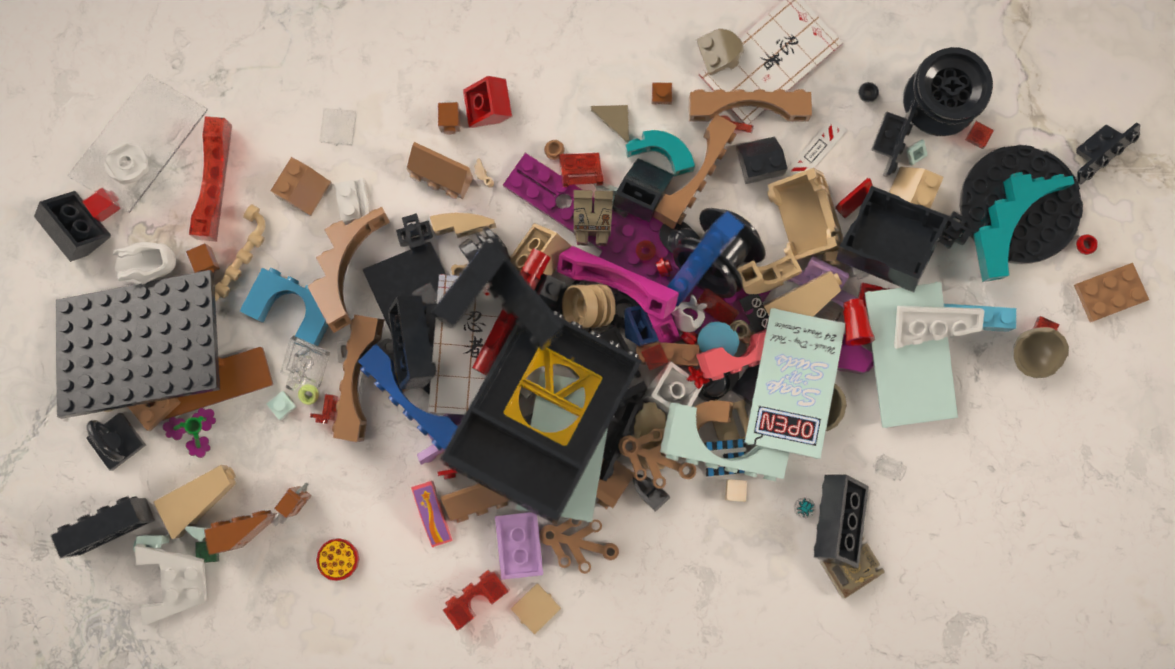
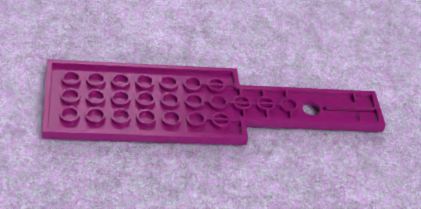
(625, 231)

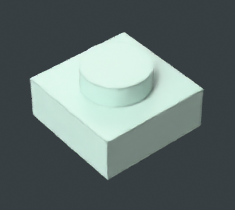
(281, 405)

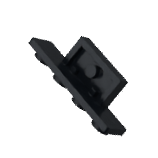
(892, 134)
(1103, 148)
(616, 431)

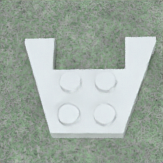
(181, 582)

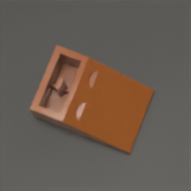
(228, 536)

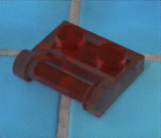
(580, 165)

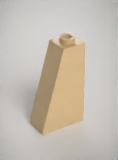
(809, 297)
(193, 500)

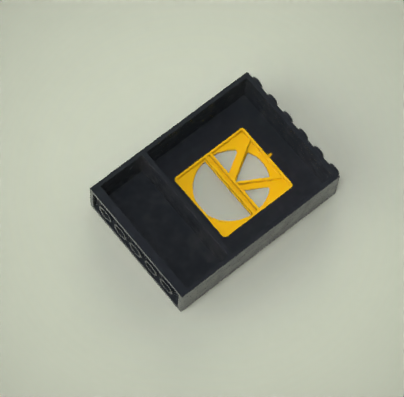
(525, 463)

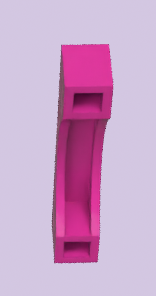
(648, 294)

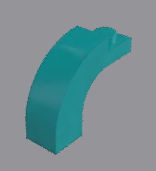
(665, 144)

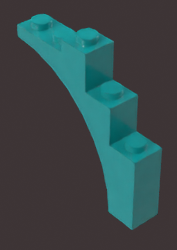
(994, 241)

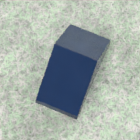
(638, 326)

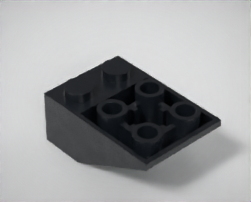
(642, 189)

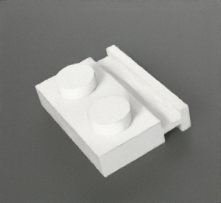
(352, 199)

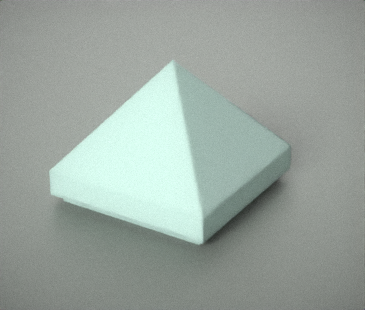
(916, 152)

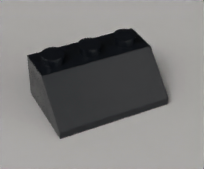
(71, 225)

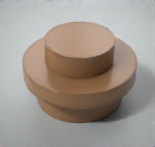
(553, 149)

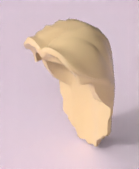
(647, 419)

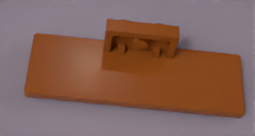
(238, 376)

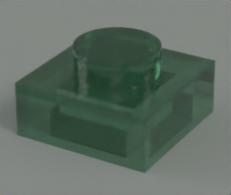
(202, 552)

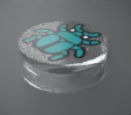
(804, 507)

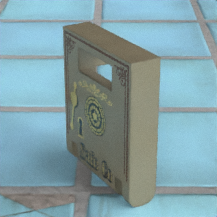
(856, 577)

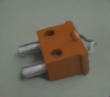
(291, 503)

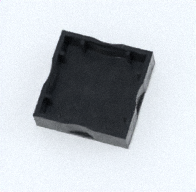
(892, 238)
(469, 284)

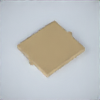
(535, 608)

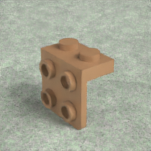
(611, 490)

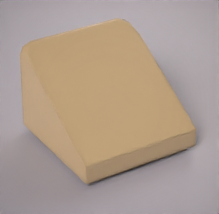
(735, 490)

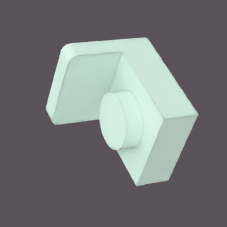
(151, 541)

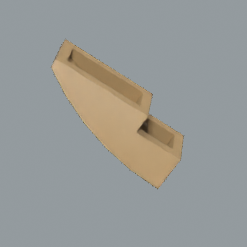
(462, 223)

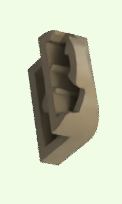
(720, 50)

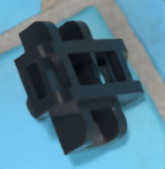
(413, 230)
(954, 231)

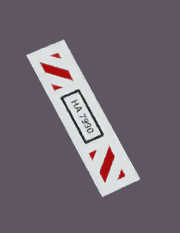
(817, 148)

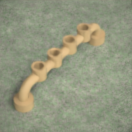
(244, 255)

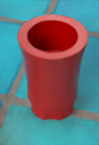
(857, 323)

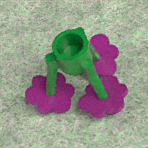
(192, 426)

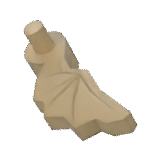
(481, 174)

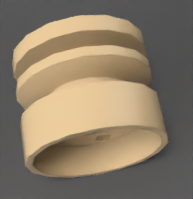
(589, 305)

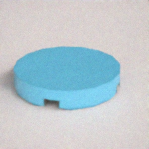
(718, 335)

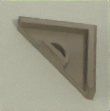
(615, 118)

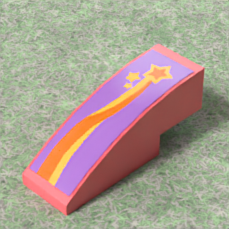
(431, 513)

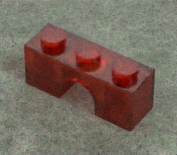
(460, 610)

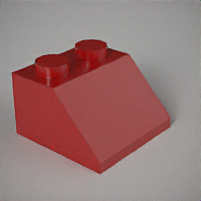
(487, 102)

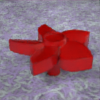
(697, 377)

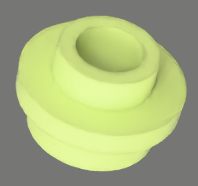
(308, 399)

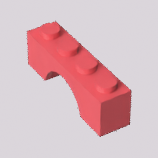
(717, 361)

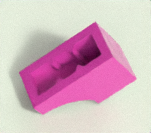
(665, 329)

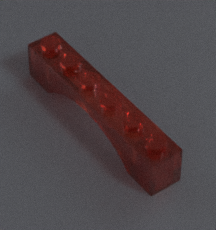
(207, 212)

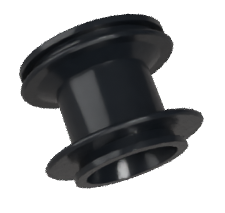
(964, 75)
(722, 275)

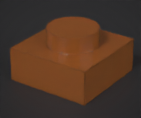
(661, 93)

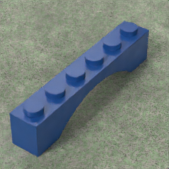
(704, 255)
(382, 368)

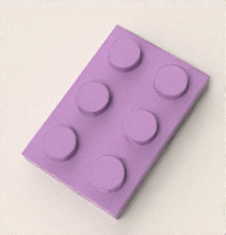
(519, 545)

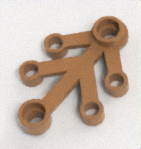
(652, 457)
(575, 542)

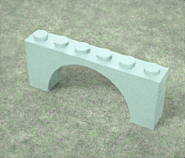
(683, 440)

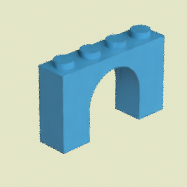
(269, 288)

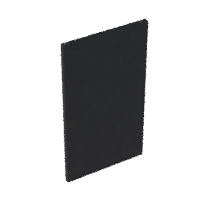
(402, 276)

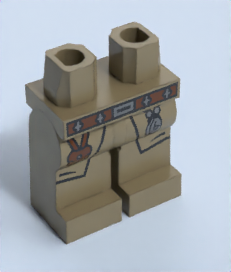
(590, 223)

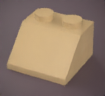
(916, 185)

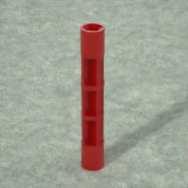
(531, 271)

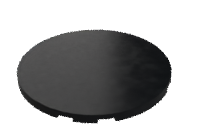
(1046, 224)

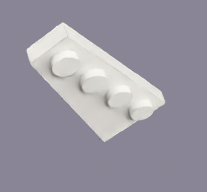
(924, 324)

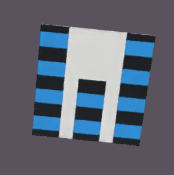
(725, 449)

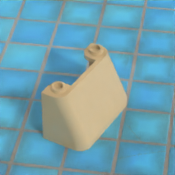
(807, 214)

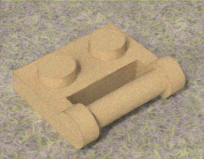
(729, 431)

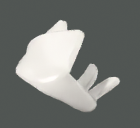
(685, 322)

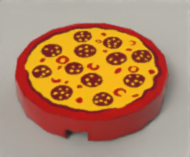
(337, 559)

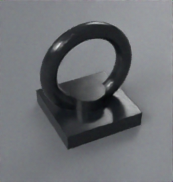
(114, 440)

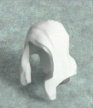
(143, 262)

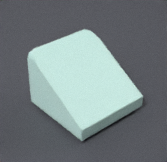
(197, 532)

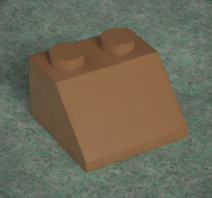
(300, 186)

